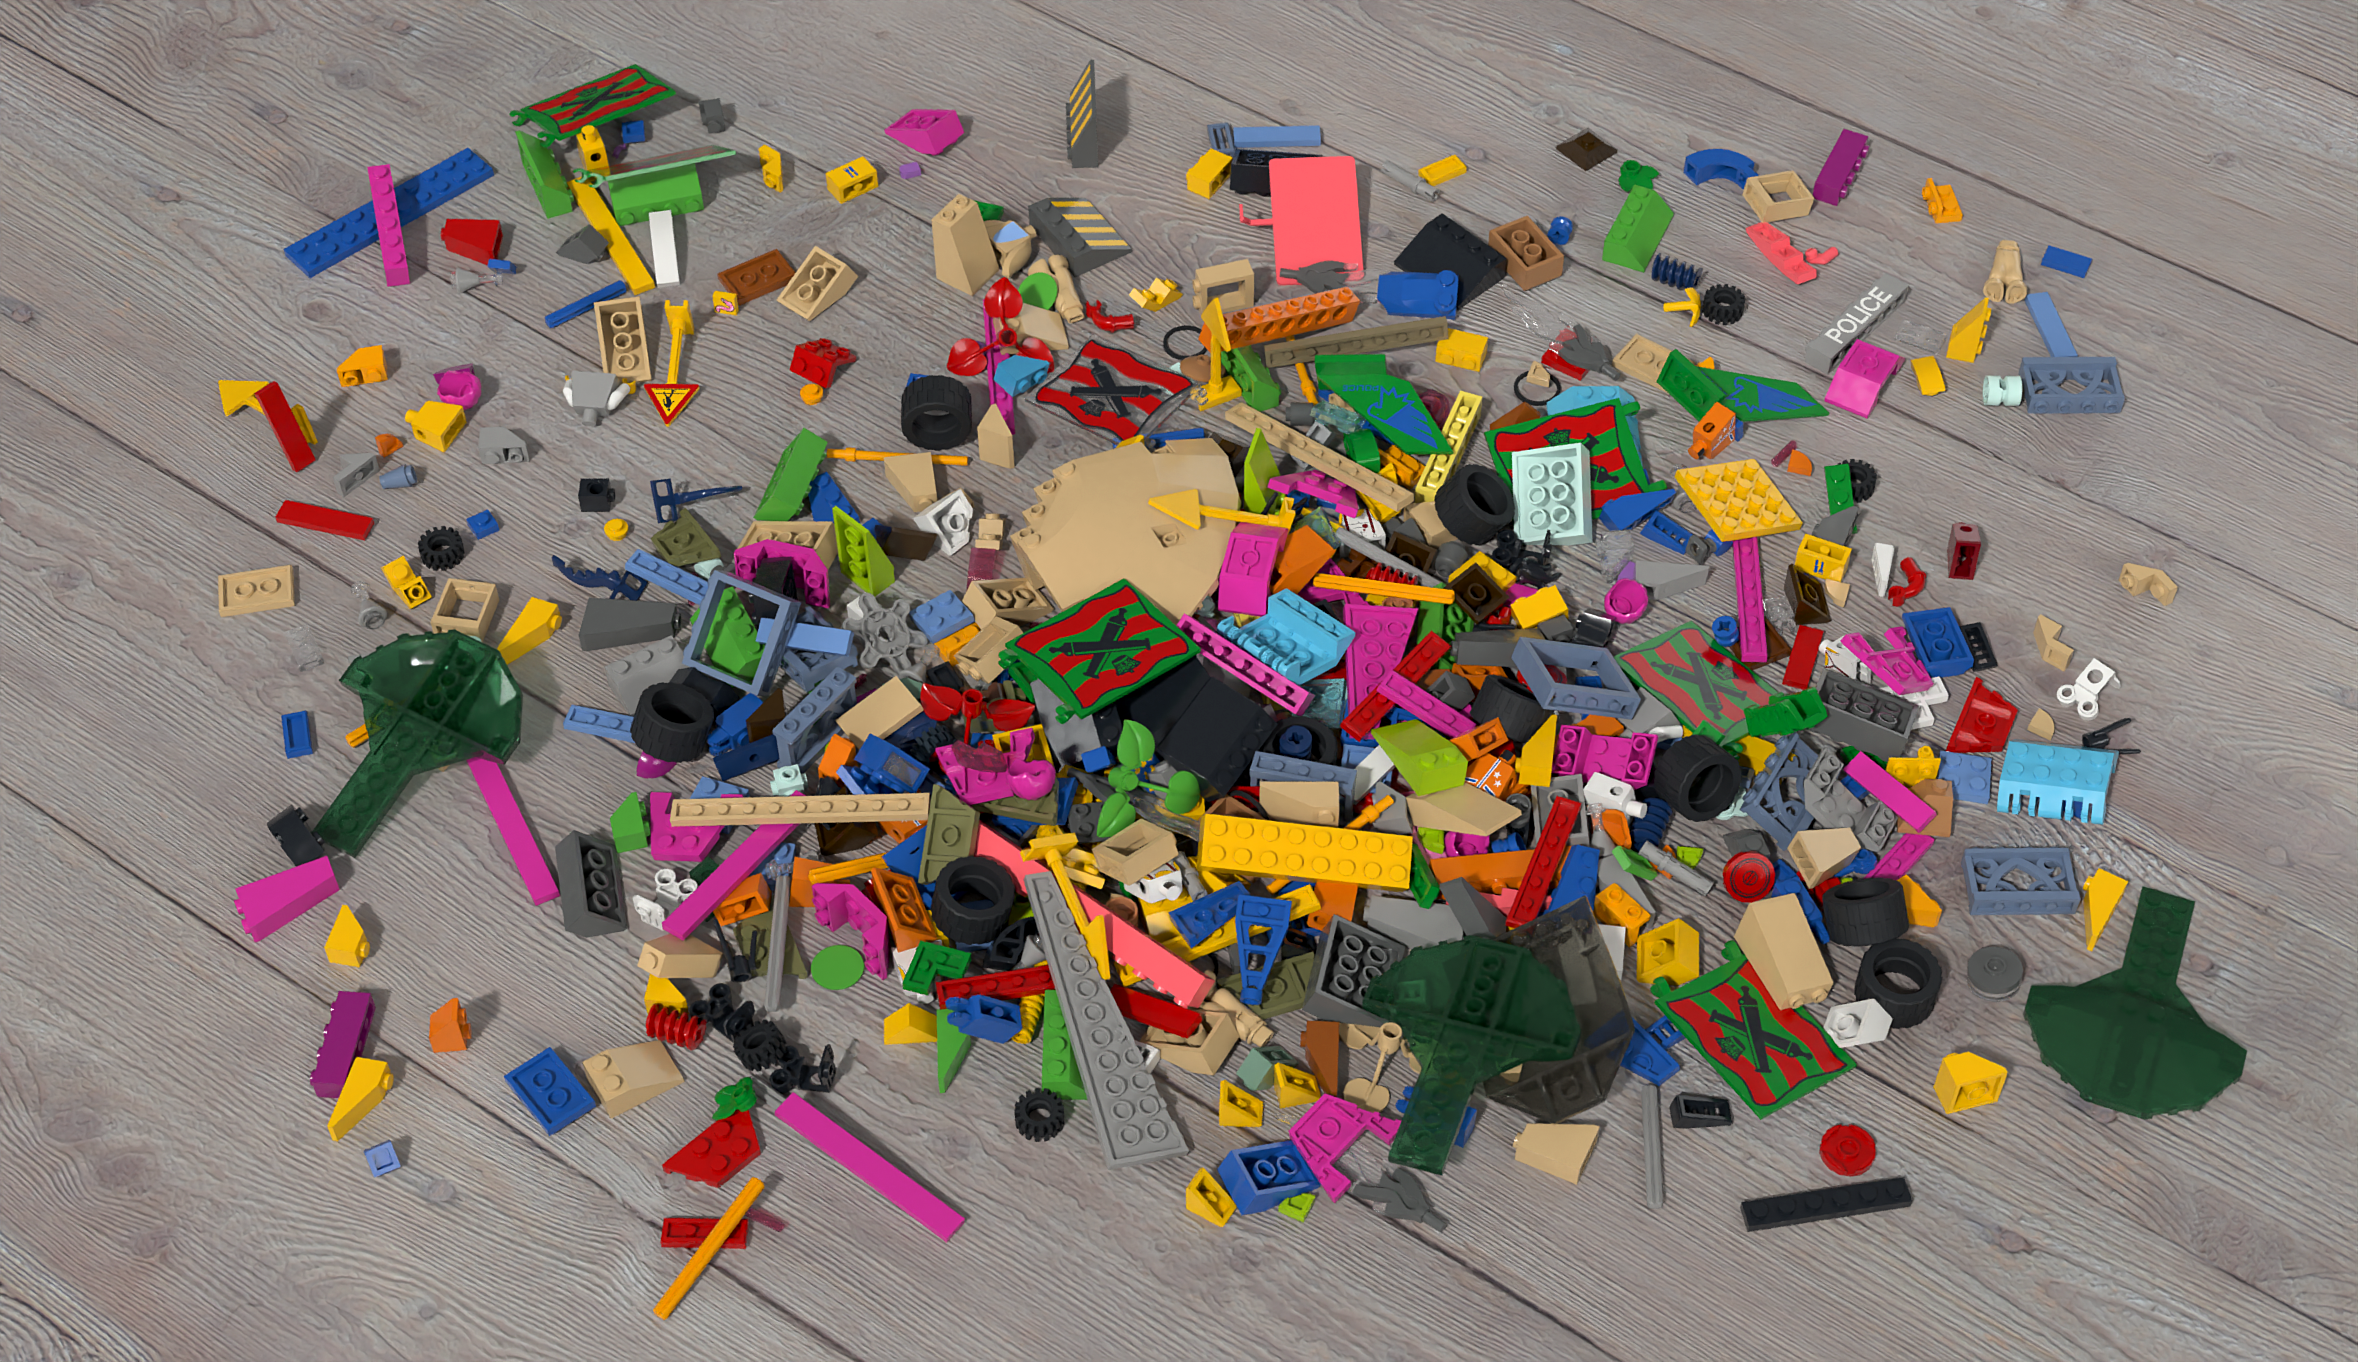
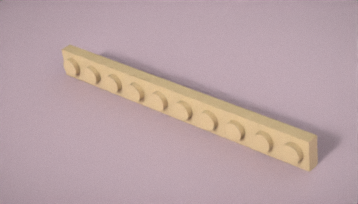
(1321, 457)
(800, 809)

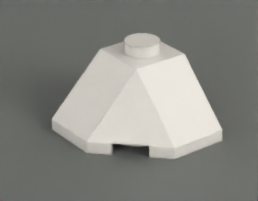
(949, 520)
(1857, 1023)

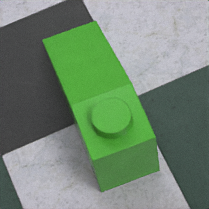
(951, 1049)

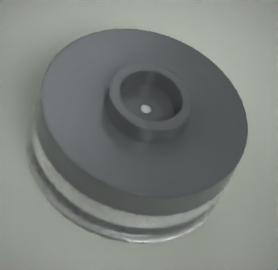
(1994, 974)

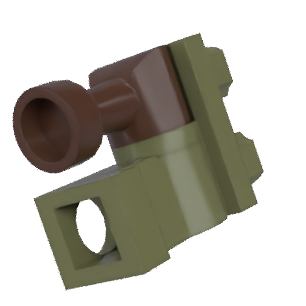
(994, 692)

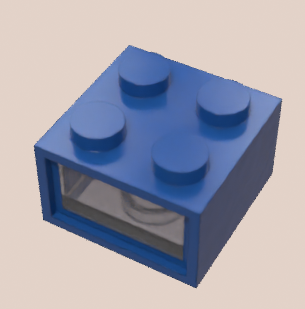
(891, 765)

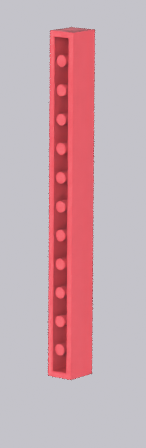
(1123, 939)

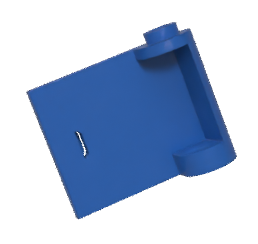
(907, 862)

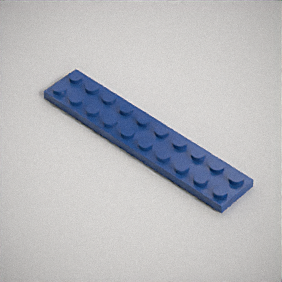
(413, 200)

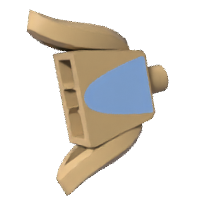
(1010, 244)

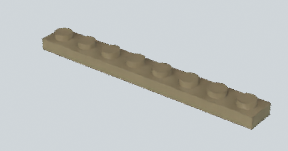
(1356, 341)

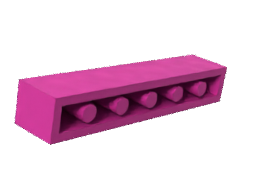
(388, 225)
(1246, 666)

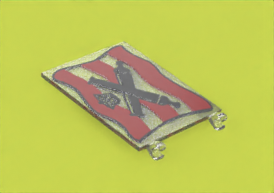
(1114, 392)

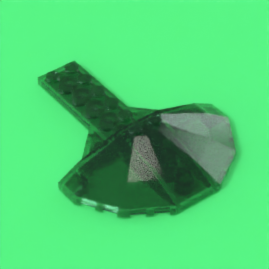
(424, 708)
(1467, 1018)
(2132, 1032)

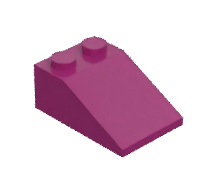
(927, 130)

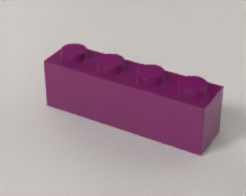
(1841, 167)
(343, 1042)

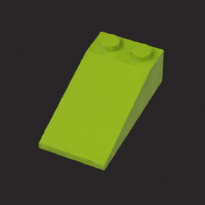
(1257, 473)
(861, 555)
(1422, 756)

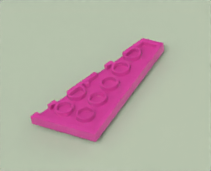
(1376, 648)

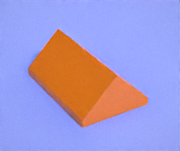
(904, 909)

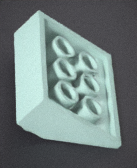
(1552, 494)

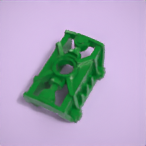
(1786, 713)

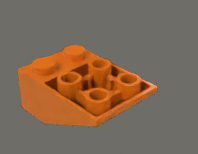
(1300, 560)

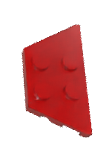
(1983, 722)
(717, 1151)

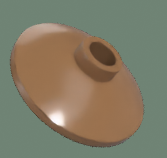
(1199, 367)

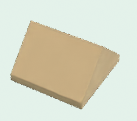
(995, 439)

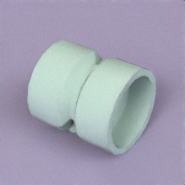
(2002, 390)

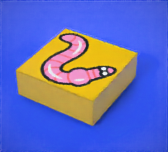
(725, 303)

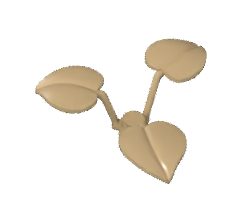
(1359, 1090)

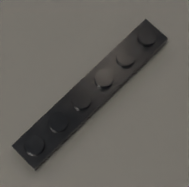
(1825, 1204)

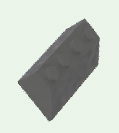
(590, 886)

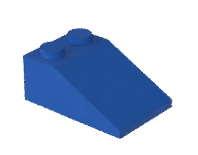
(1266, 1176)

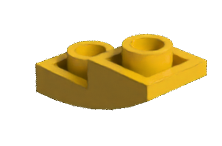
(1927, 375)

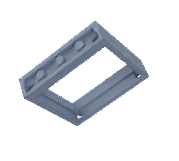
(775, 644)
(1616, 701)

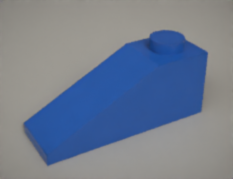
(1633, 509)

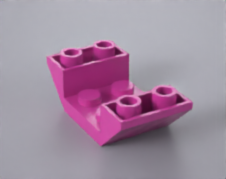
(1862, 377)
(808, 568)
(1249, 568)
(1612, 756)
(845, 903)

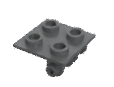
(1084, 821)

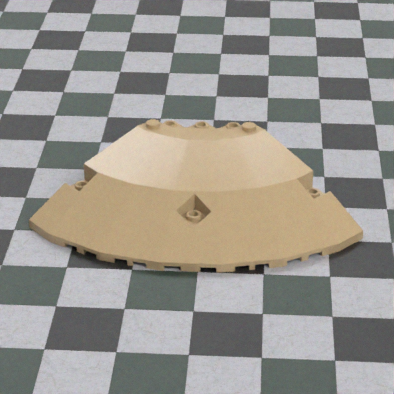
(1099, 527)

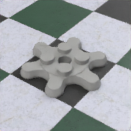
(887, 620)

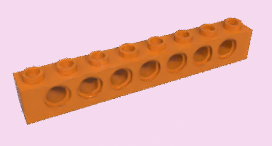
(1286, 318)

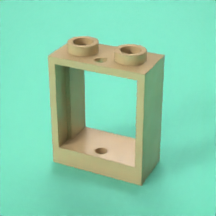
(1758, 188)
(1220, 275)
(463, 590)
(981, 653)
(1112, 853)

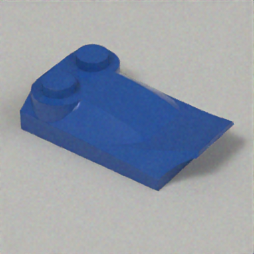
(1419, 294)
(1938, 642)

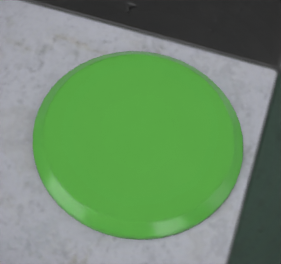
(1039, 290)
(837, 967)

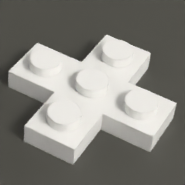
(1934, 695)

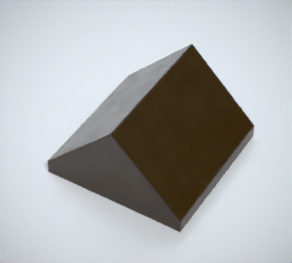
(904, 542)
(1413, 553)
(1805, 597)
(766, 717)

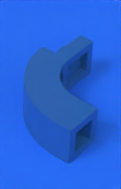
(1719, 164)

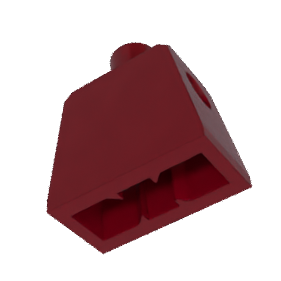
(1966, 541)

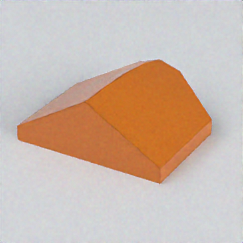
(1616, 827)

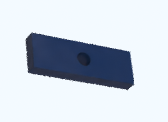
(747, 757)

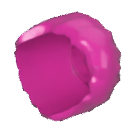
(459, 389)
(1626, 600)
(1031, 779)
(1465, 844)

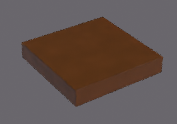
(1776, 647)

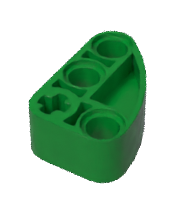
(1362, 449)

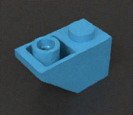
(1020, 373)

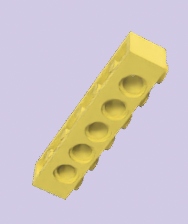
(1457, 433)

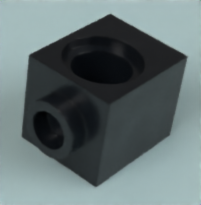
(596, 495)

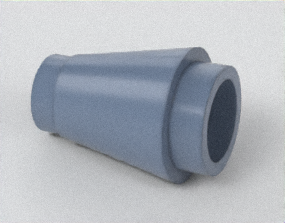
(399, 477)

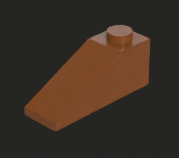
(1321, 1053)

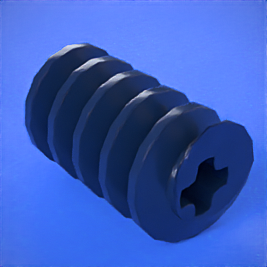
(1675, 274)
(1296, 743)
(1652, 825)

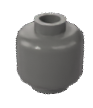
(1450, 558)

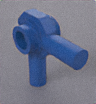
(1862, 864)

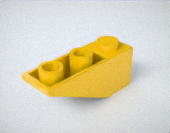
(1966, 333)

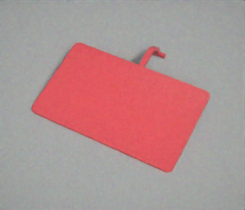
(1313, 213)

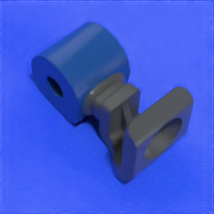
(1709, 544)

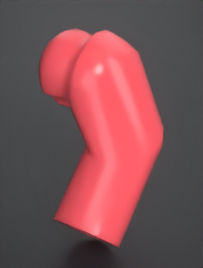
(1821, 258)

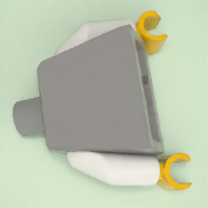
(595, 394)
(1653, 718)

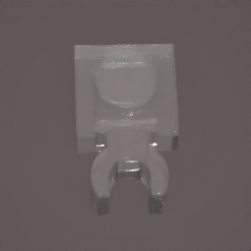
(1779, 612)

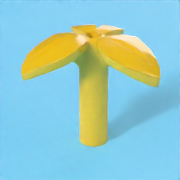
(1693, 305)

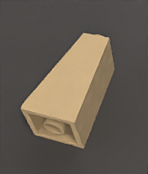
(963, 246)
(1784, 951)

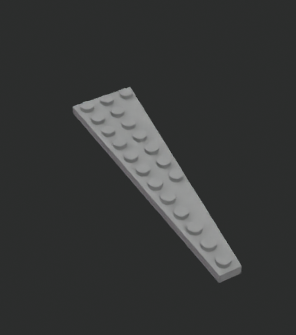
(1119, 1089)

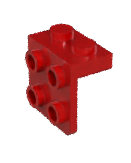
(819, 360)

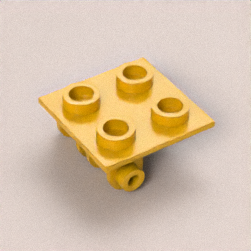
(1914, 770)

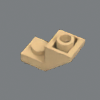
(991, 531)
(2141, 579)
(2051, 650)

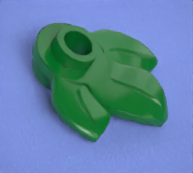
(1633, 173)
(735, 1097)

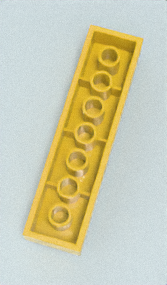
(1304, 853)

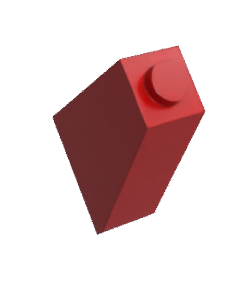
(473, 238)

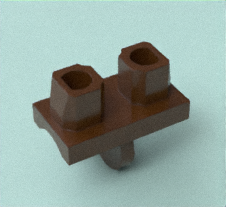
(1358, 567)

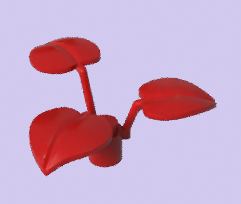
(1000, 301)
(943, 701)

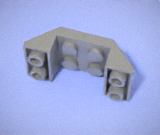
(1838, 808)

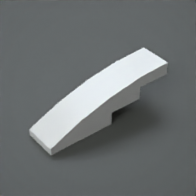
(664, 248)

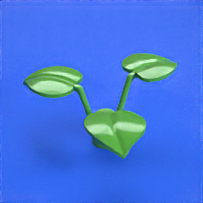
(1134, 746)

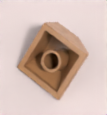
(1938, 796)

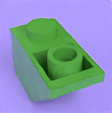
(627, 825)

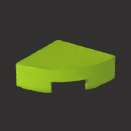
(1431, 837)
(1689, 855)
(1297, 1206)

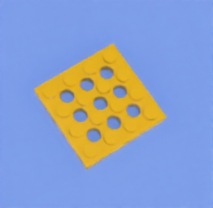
(1738, 500)

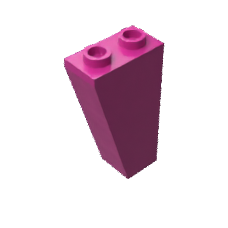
(284, 896)

